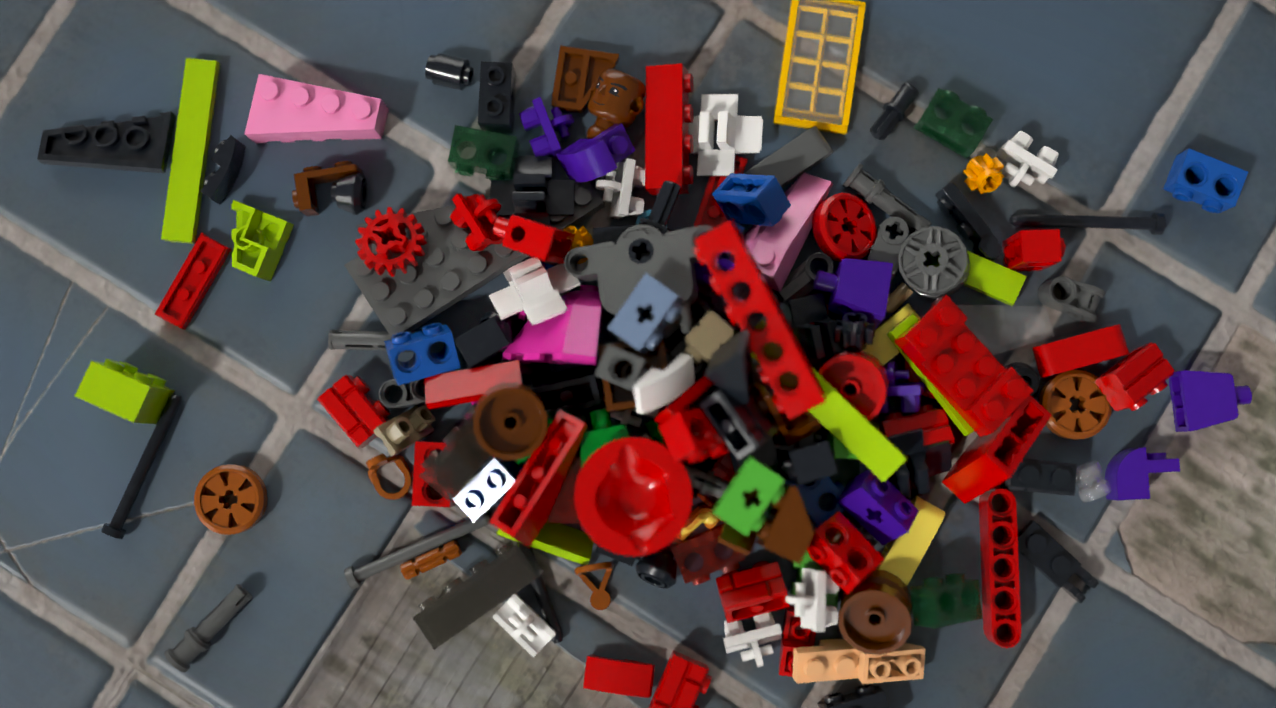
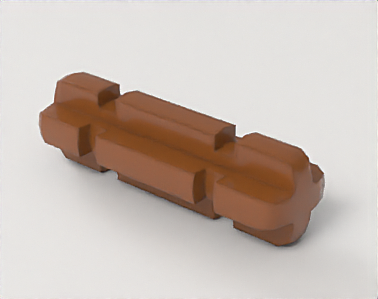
(430, 559)

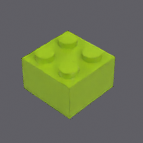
(124, 391)

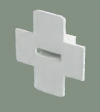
(734, 134)
(538, 291)

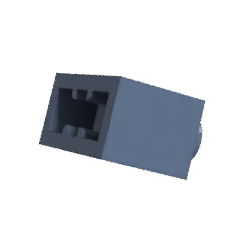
(631, 323)

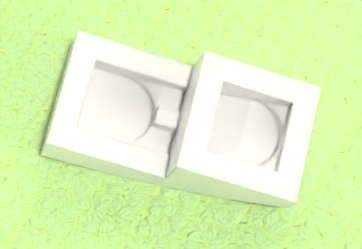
(661, 387)

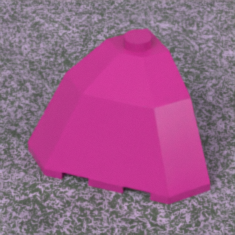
(564, 338)

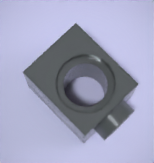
(608, 364)

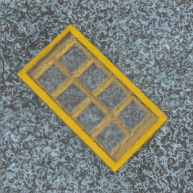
(819, 64)

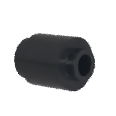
(449, 71)

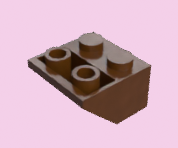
(787, 527)

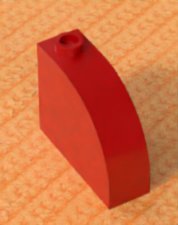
(996, 455)

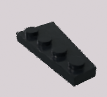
(125, 145)

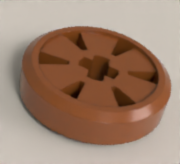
(1093, 404)
(220, 482)

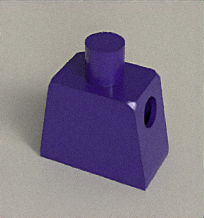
(857, 288)
(1205, 399)

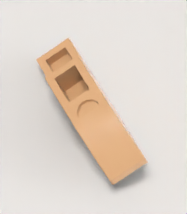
(839, 661)

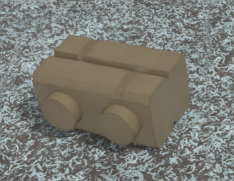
(707, 338)

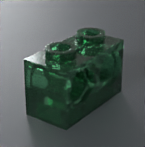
(949, 130)
(486, 145)
(946, 601)

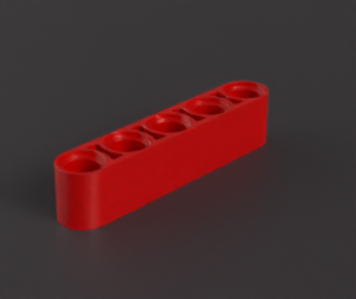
(1009, 579)

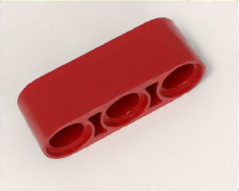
(1080, 350)

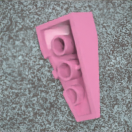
(779, 246)

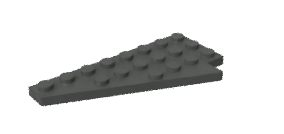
(448, 267)

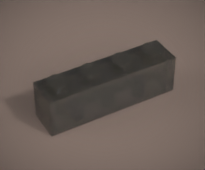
(458, 460)
(478, 594)

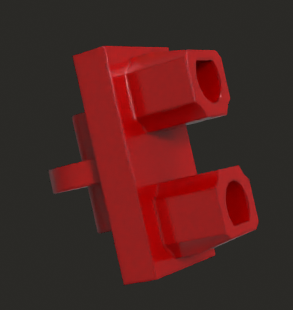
(479, 216)

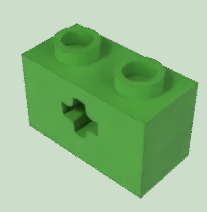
(750, 476)

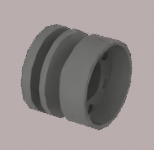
(933, 281)

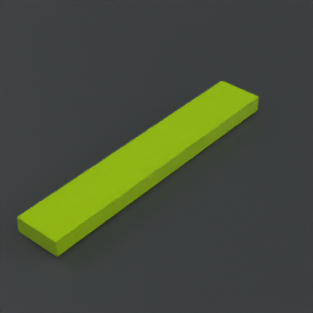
(190, 151)
(847, 423)

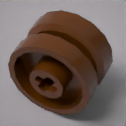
(518, 439)
(876, 614)

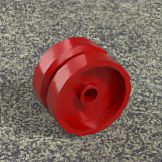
(865, 373)

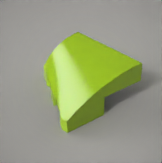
(258, 241)

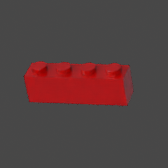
(668, 127)

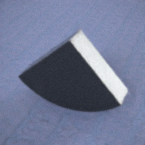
(534, 373)

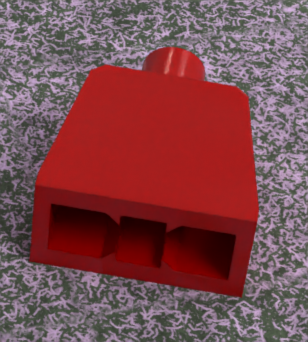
(534, 238)

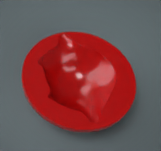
(633, 496)

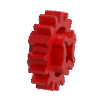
(397, 252)

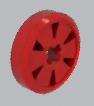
(828, 230)

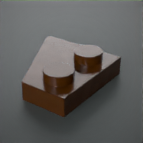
(577, 76)

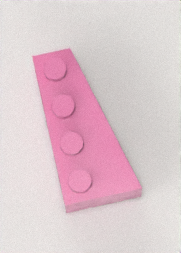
(303, 111)

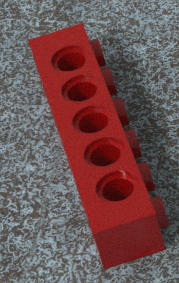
(786, 399)

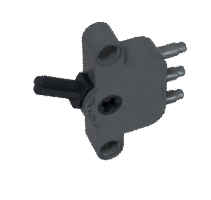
(669, 262)

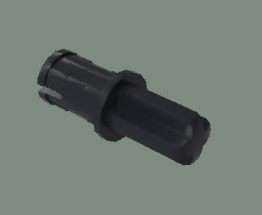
(894, 111)

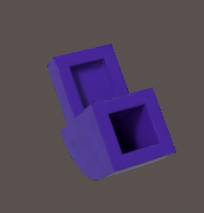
(597, 156)
(1129, 472)

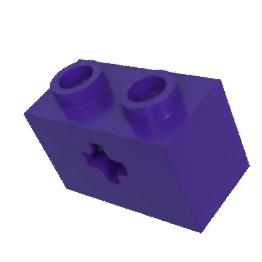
(878, 507)

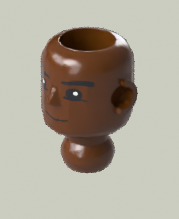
(615, 101)

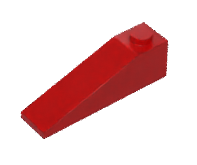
(540, 480)

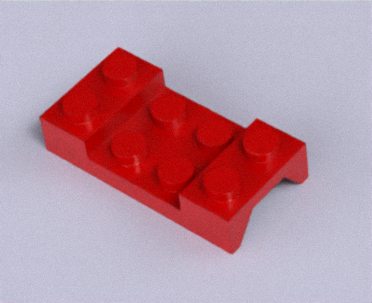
(963, 367)

